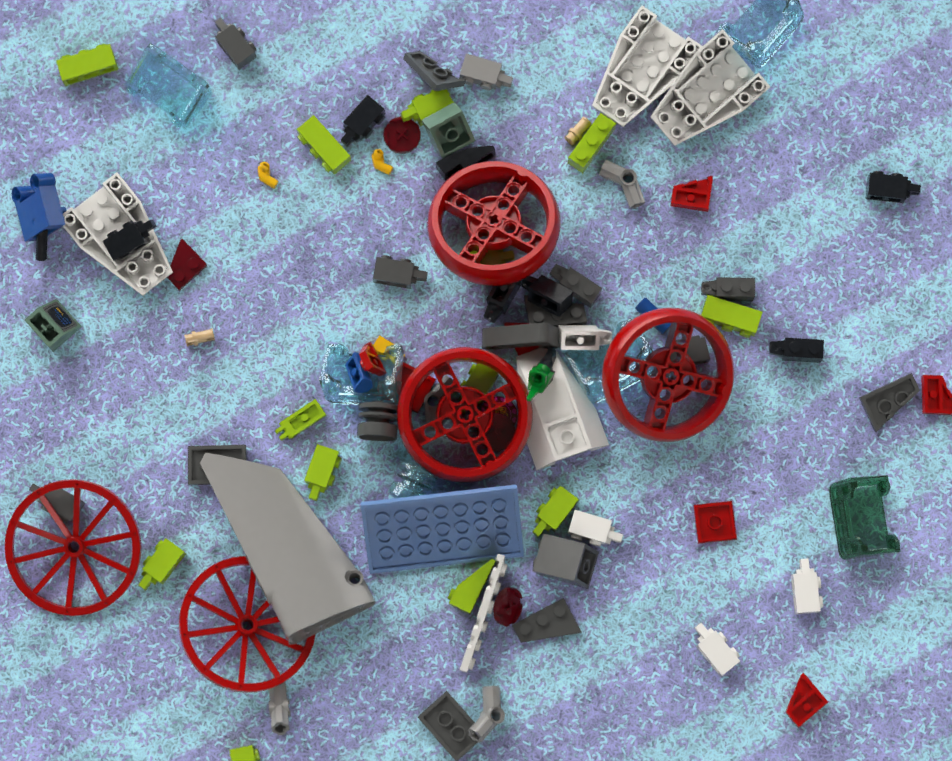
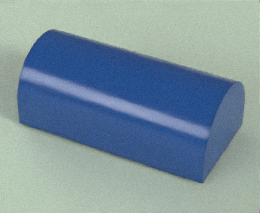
(645, 306)
(358, 376)

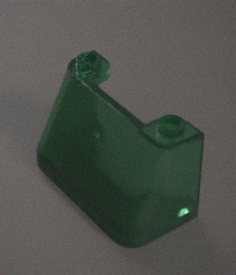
(861, 517)

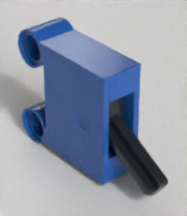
(39, 210)

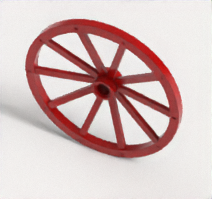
(32, 594)
(204, 669)

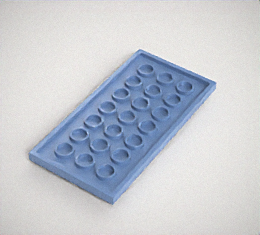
(442, 529)

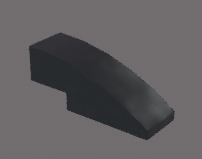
(453, 163)

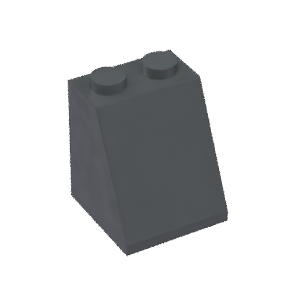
(565, 560)

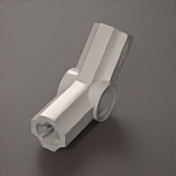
(631, 190)
(437, 392)
(279, 709)
(485, 722)

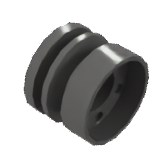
(377, 425)

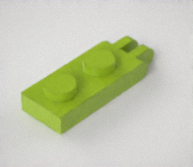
(300, 420)

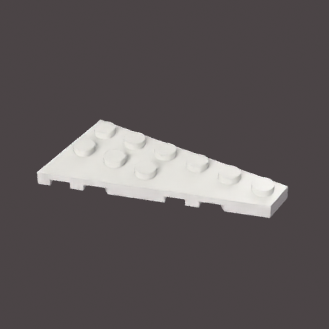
(486, 608)

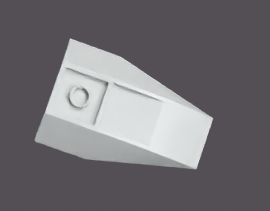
(642, 67)
(708, 91)
(107, 212)
(562, 415)

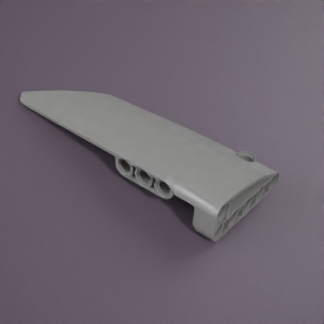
(287, 547)

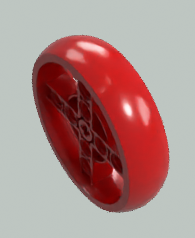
(518, 181)
(718, 387)
(446, 408)

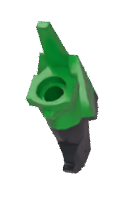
(542, 374)

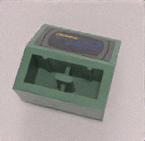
(53, 324)

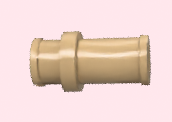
(575, 133)
(199, 337)

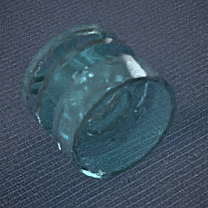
(412, 482)

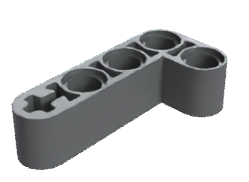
(520, 336)

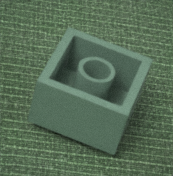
(448, 130)

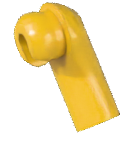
(379, 163)
(264, 175)

